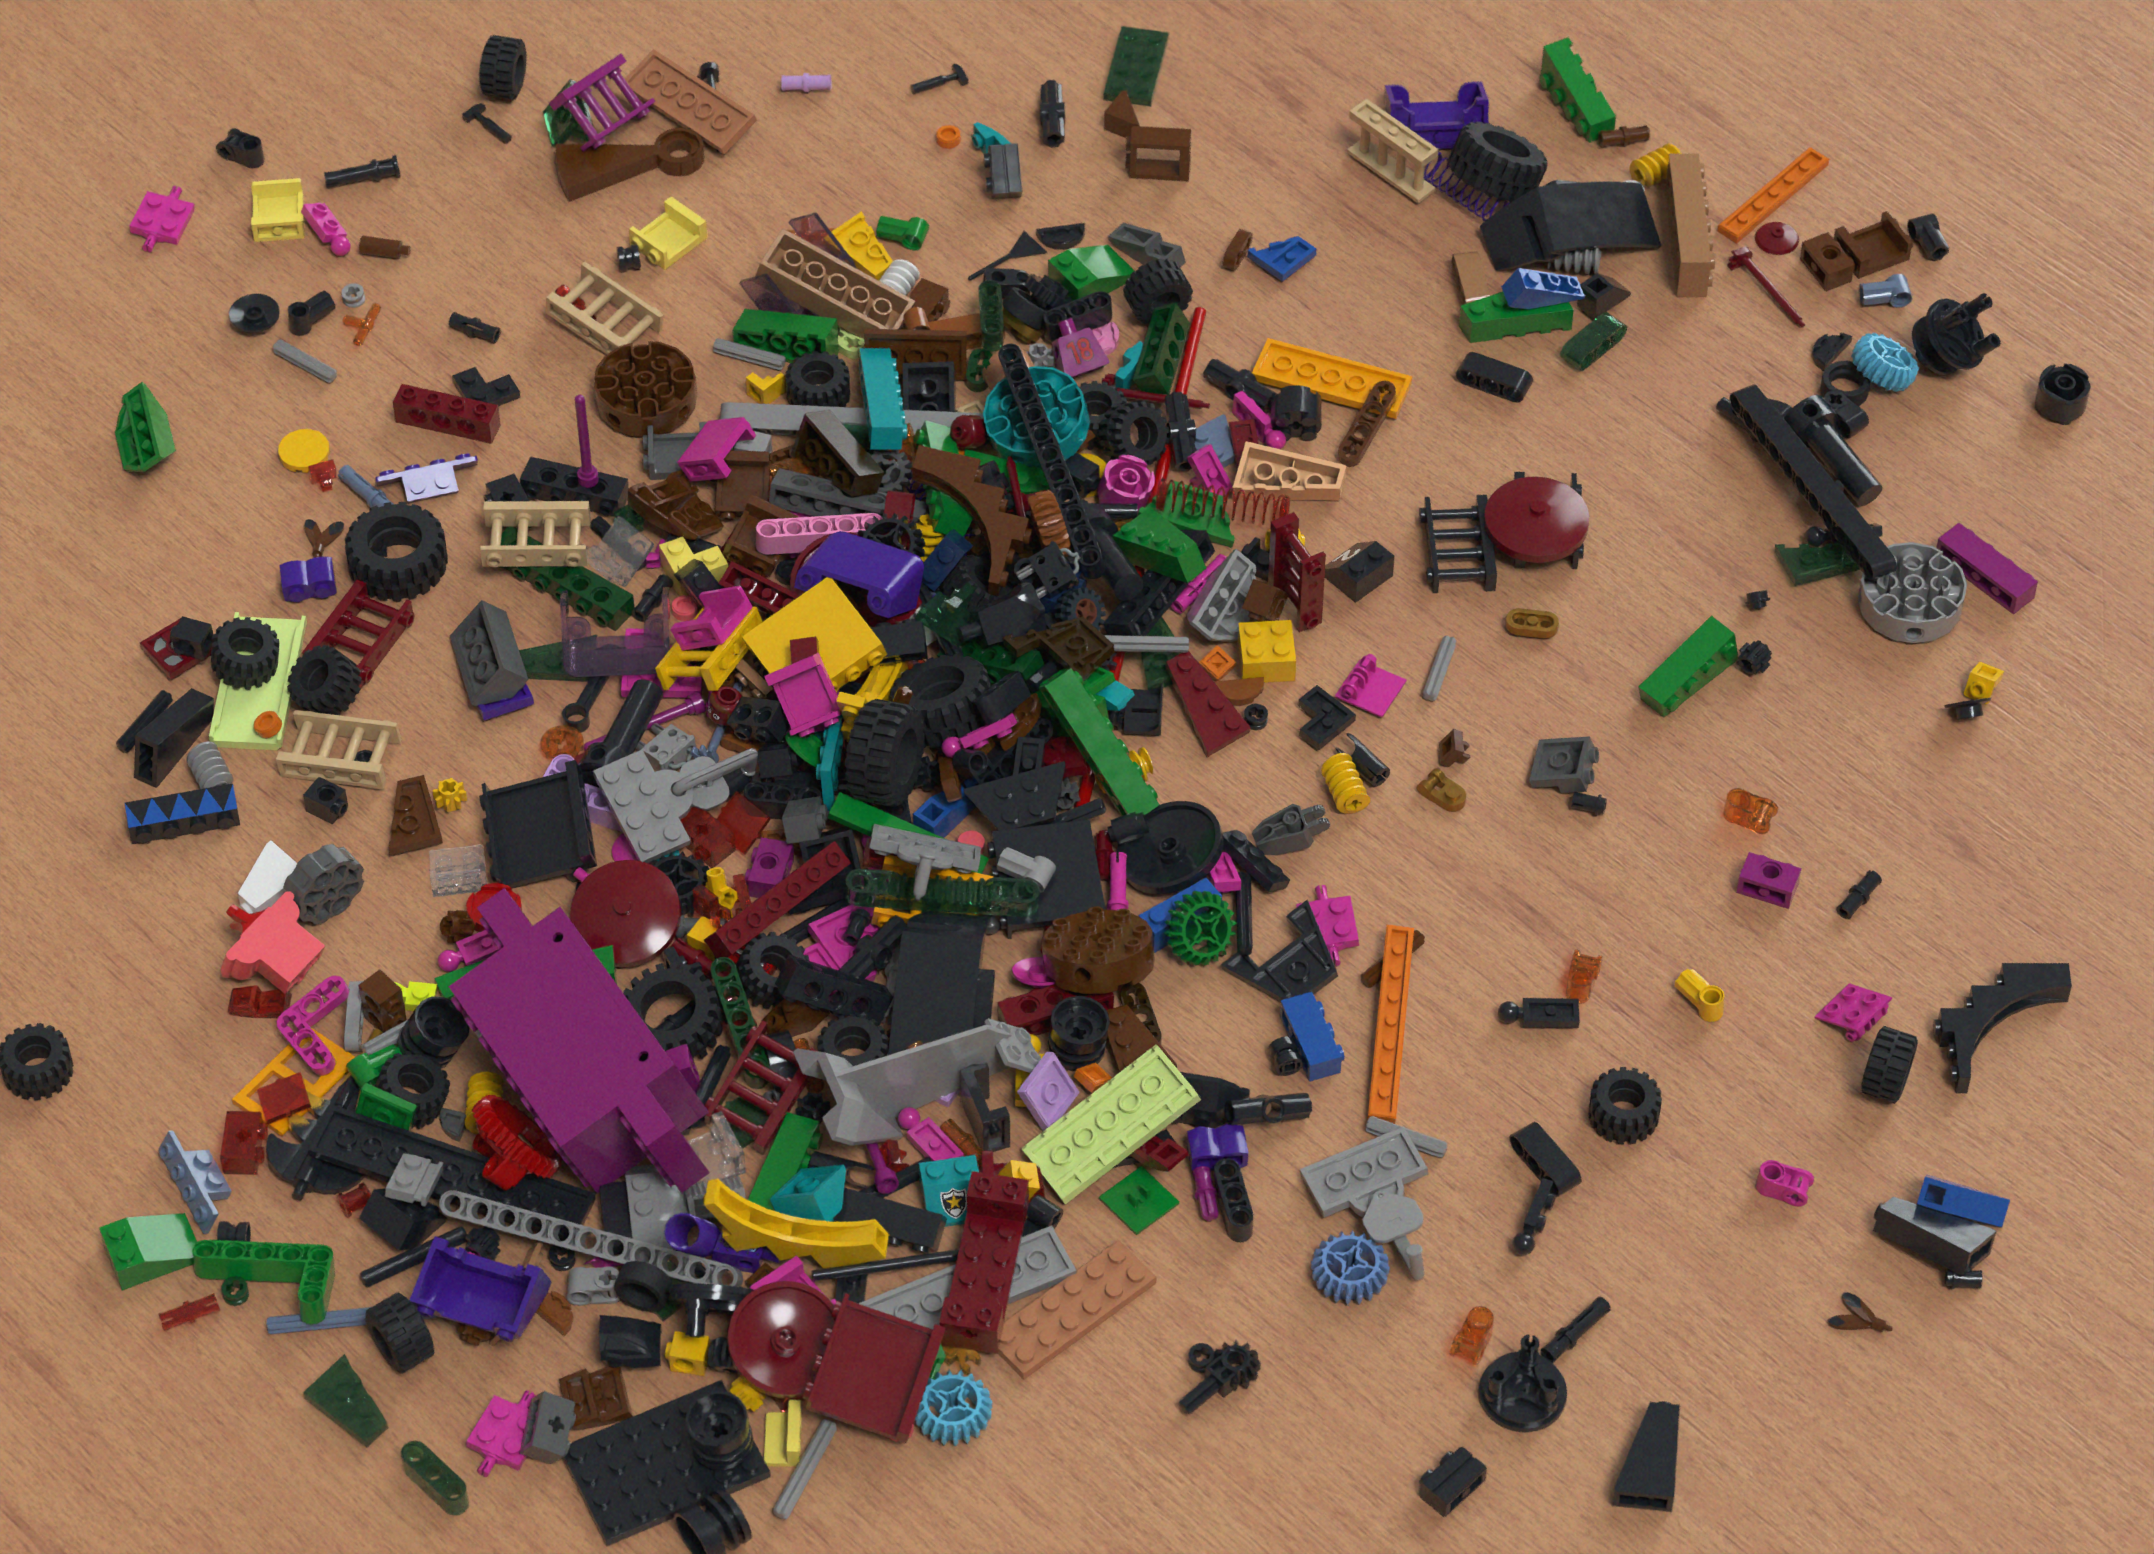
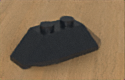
(1214, 1096)

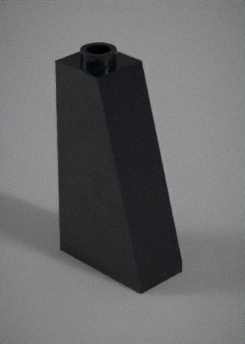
(170, 736)
(1934, 1234)
(1650, 1467)

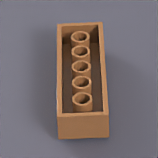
(1689, 225)
(832, 286)

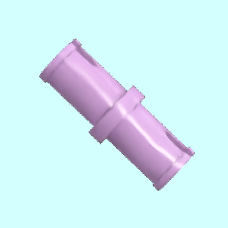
(806, 82)

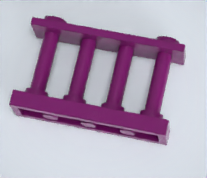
(598, 80)

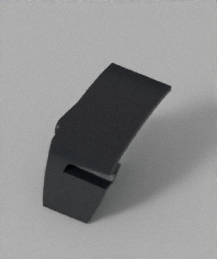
(1569, 218)
(940, 979)

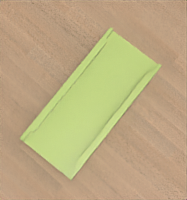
(238, 708)
(1111, 1123)

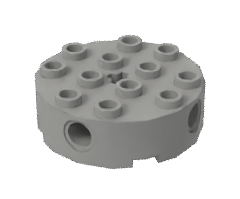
(1917, 599)

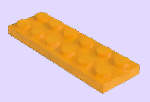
(1329, 375)

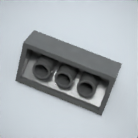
(488, 655)

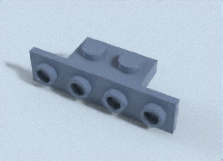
(196, 1178)

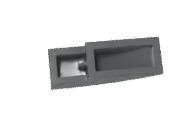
(1145, 245)

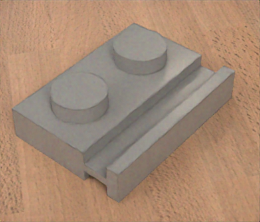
(414, 1179)

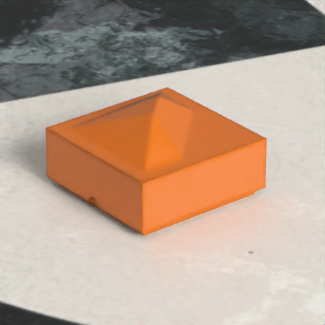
(1217, 663)
(1092, 1076)

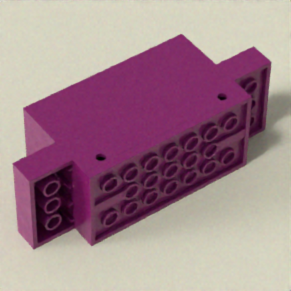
(578, 1050)

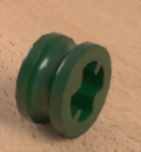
(241, 1295)

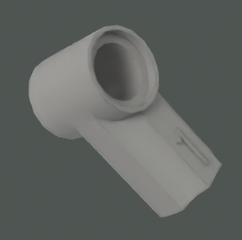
(1025, 867)

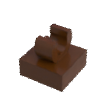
(1453, 748)

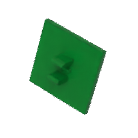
(1139, 1200)

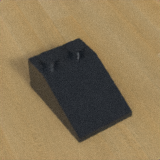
(929, 386)

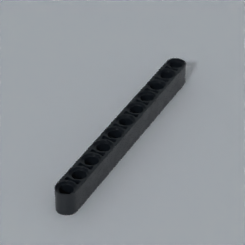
(1055, 469)
(1813, 482)

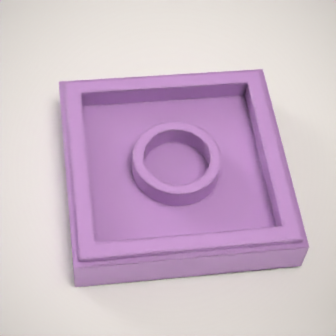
(1048, 1091)

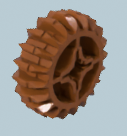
(1048, 520)

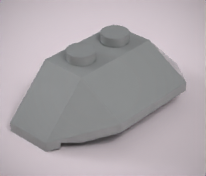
(1221, 599)
(651, 1206)

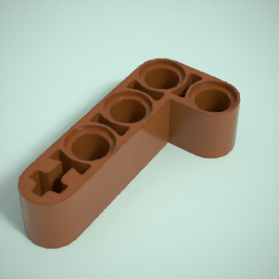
(916, 319)

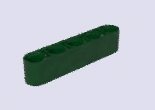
(736, 1011)

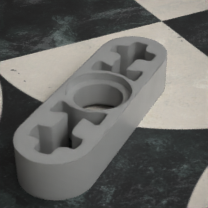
(354, 1019)

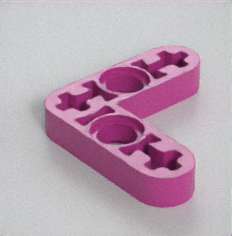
(304, 1020)

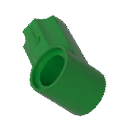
(909, 233)
(367, 1067)

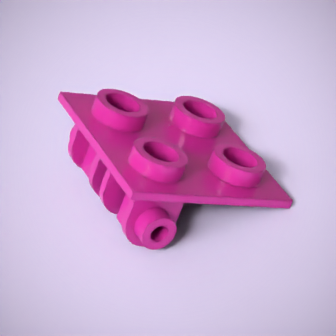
(1370, 687)
(1855, 1010)

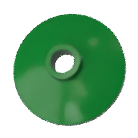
(806, 747)

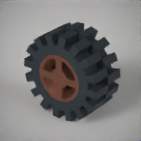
(1081, 602)

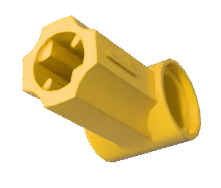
(1706, 997)

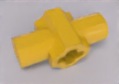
(718, 885)

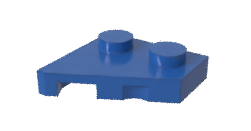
(1283, 257)

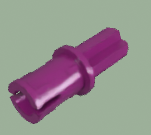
(1205, 1193)

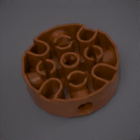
(645, 388)
(1098, 950)

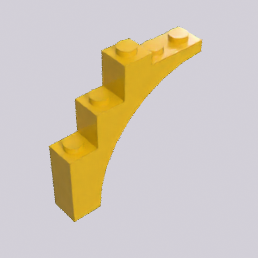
(875, 687)
(829, 1243)

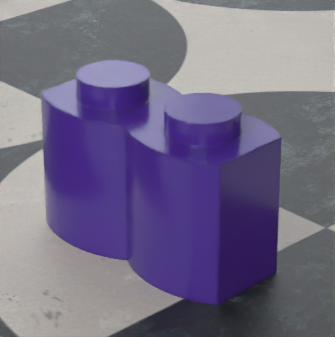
(308, 579)
(1210, 1145)

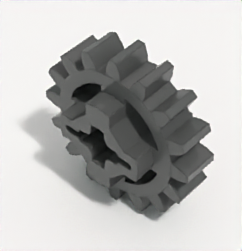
(896, 470)

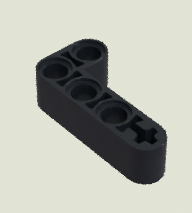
(978, 768)

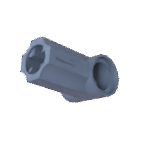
(1893, 291)

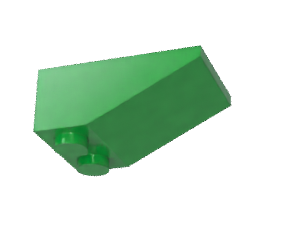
(1089, 270)
(148, 1247)

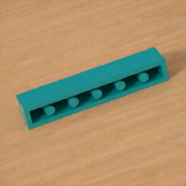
(882, 399)

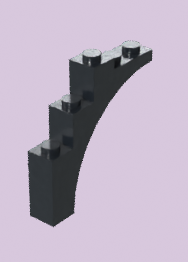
(2015, 989)

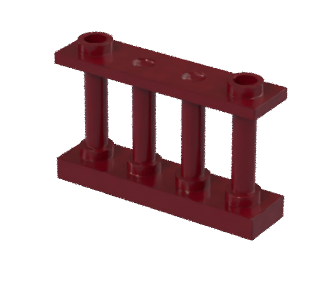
(1309, 575)
(345, 616)
(775, 1110)

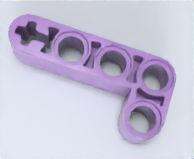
(599, 809)

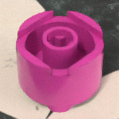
(1126, 482)

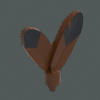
(321, 540)
(1862, 1318)

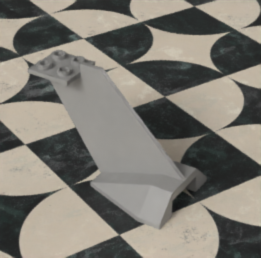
(877, 1090)

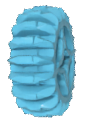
(1885, 362)
(956, 1417)

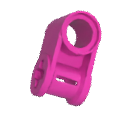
(1785, 1182)

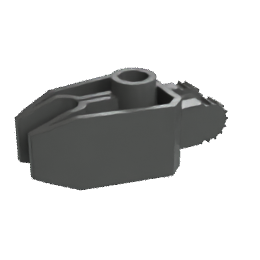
(1290, 829)

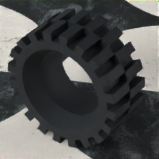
(706, 1019)

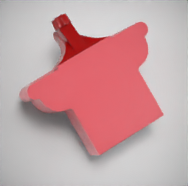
(271, 945)

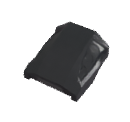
(629, 1342)

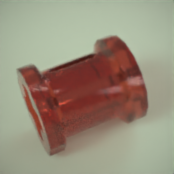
(354, 1199)

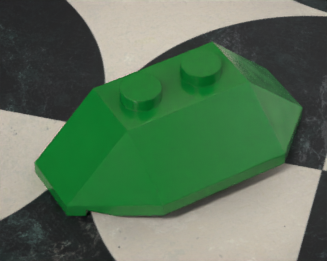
(142, 431)

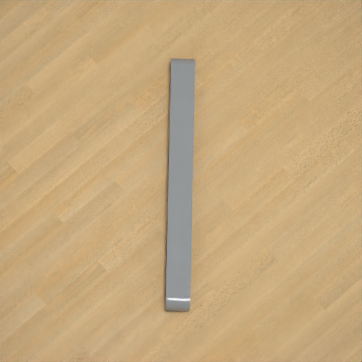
(787, 419)
(578, 1235)

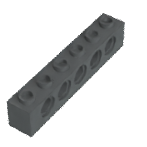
(822, 498)

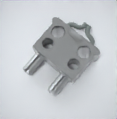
(668, 748)

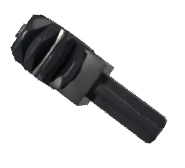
(1222, 1376)

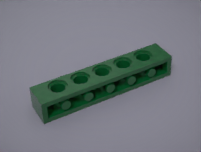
(586, 590)

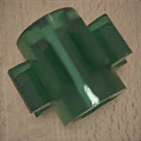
(631, 516)

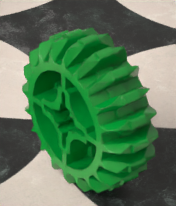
(1190, 929)

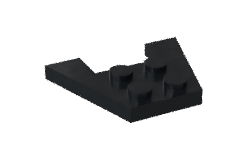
(1297, 968)

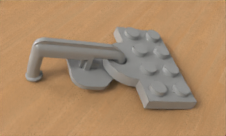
(649, 809)
(925, 853)
(1372, 1184)

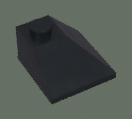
(844, 839)

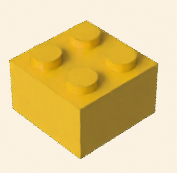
(1267, 650)

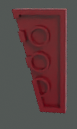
(1211, 712)

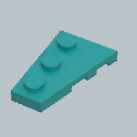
(831, 759)

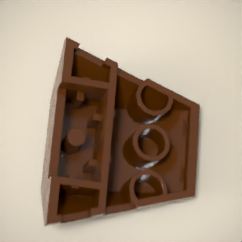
(674, 507)

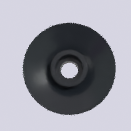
(254, 313)

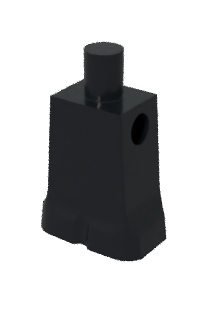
(1005, 616)

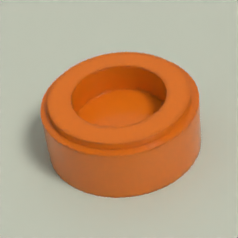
(948, 136)
(267, 724)

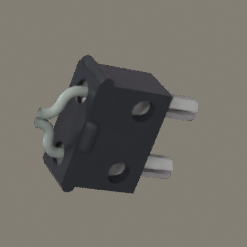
(1052, 570)

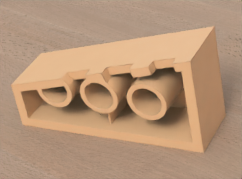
(1288, 474)

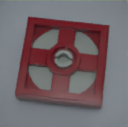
(161, 652)

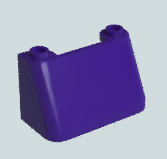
(1439, 121)
(885, 571)
(479, 1290)

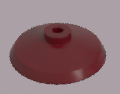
(1777, 238)

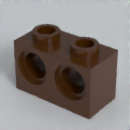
(1264, 601)
(382, 1001)

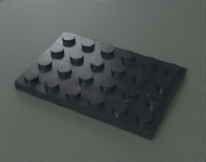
(647, 1470)

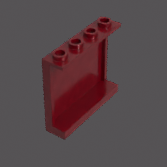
(873, 1370)

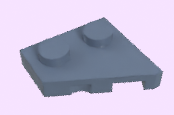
(1217, 434)

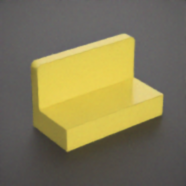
(783, 1436)

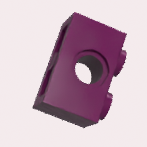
(771, 864)
(1768, 880)

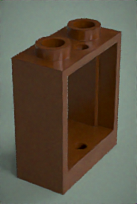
(1160, 139)

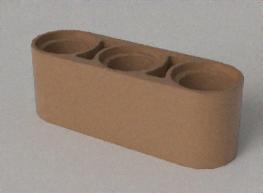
(1469, 276)

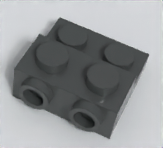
(1564, 764)

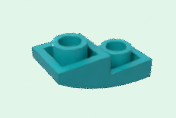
(985, 136)
(1125, 374)

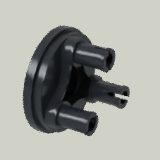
(706, 1299)
(1523, 1389)

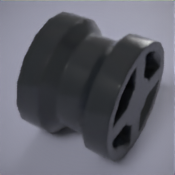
(628, 257)

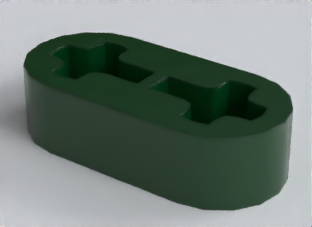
(974, 369)

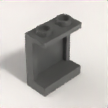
(665, 451)

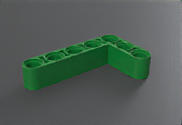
(273, 1262)

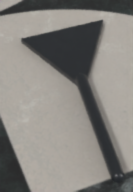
(1023, 247)

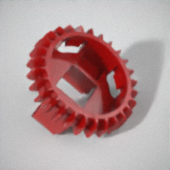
(509, 1155)

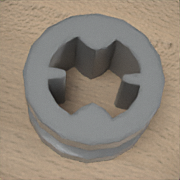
(353, 301)

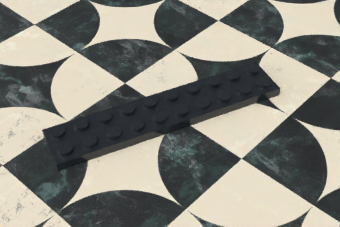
(377, 1148)

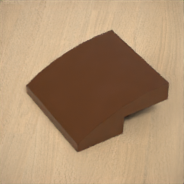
(597, 1396)

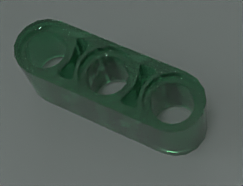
(991, 315)
(1593, 341)
(438, 1489)

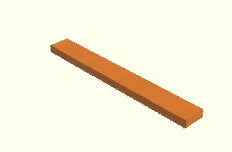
(1390, 1023)

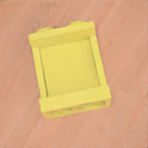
(277, 210)
(670, 234)

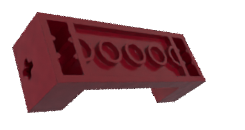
(985, 1262)

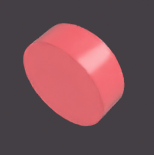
(684, 608)
(972, 838)

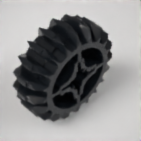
(895, 529)
(685, 875)

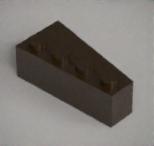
(836, 454)

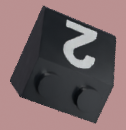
(1360, 569)

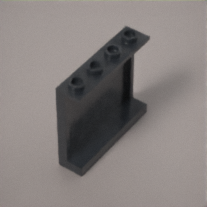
(538, 828)
(1076, 879)

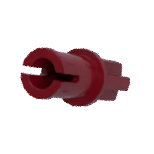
(1102, 851)

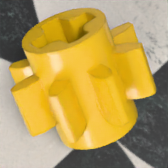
(449, 795)
(749, 1396)

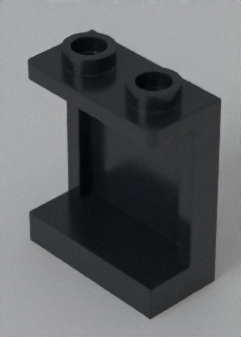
(992, 1126)

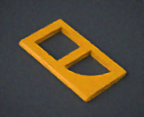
(277, 1068)

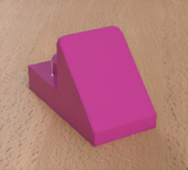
(1208, 470)

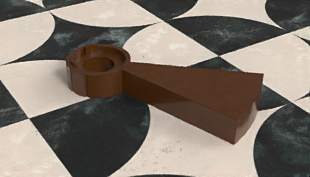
(610, 164)

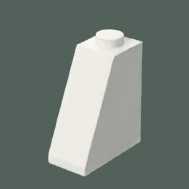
(266, 879)

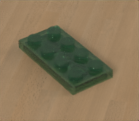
(1136, 65)

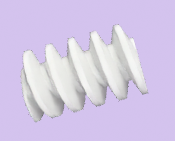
(901, 276)

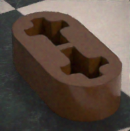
(1237, 249)

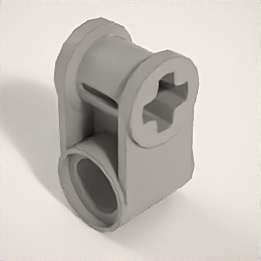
(591, 1286)

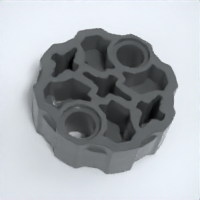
(325, 883)

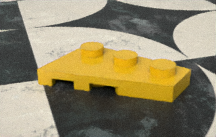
(863, 247)

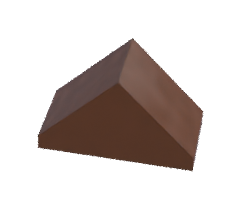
(1120, 116)

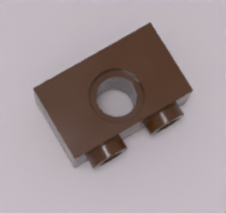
(1827, 261)

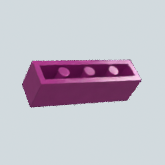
(1988, 568)

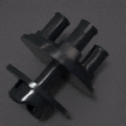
(1952, 336)

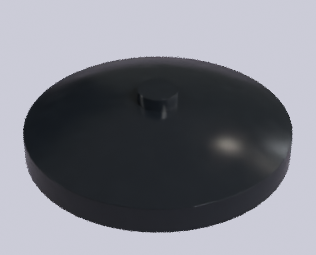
(1177, 850)

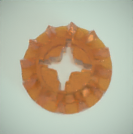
(556, 736)

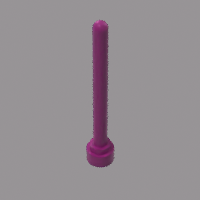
(587, 473)
(692, 705)
(885, 1178)

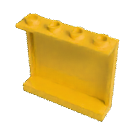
(825, 612)

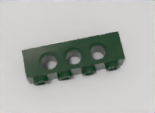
(1162, 350)
(1000, 661)

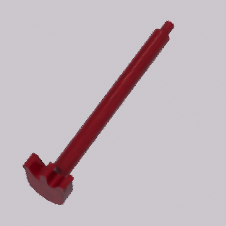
(1743, 257)
(1147, 396)
(1017, 495)

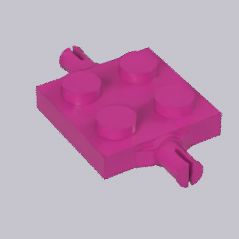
(162, 218)
(1335, 921)
(501, 1433)

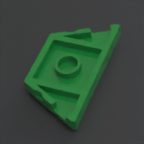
(1217, 528)

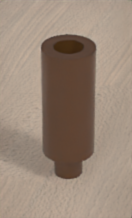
(383, 247)

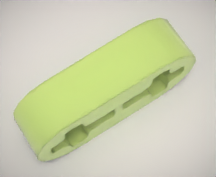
(846, 339)

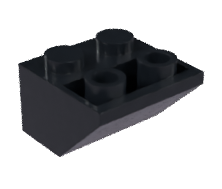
(399, 1221)

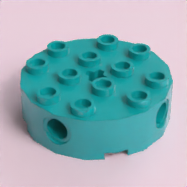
(1062, 404)

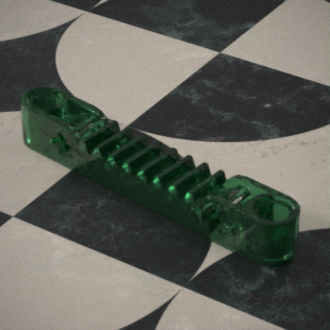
(943, 894)

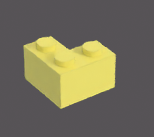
(677, 554)

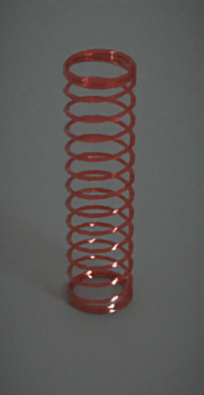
(1163, 489)

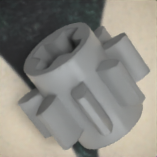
(1041, 355)

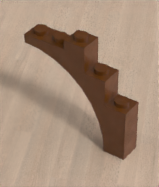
(962, 481)

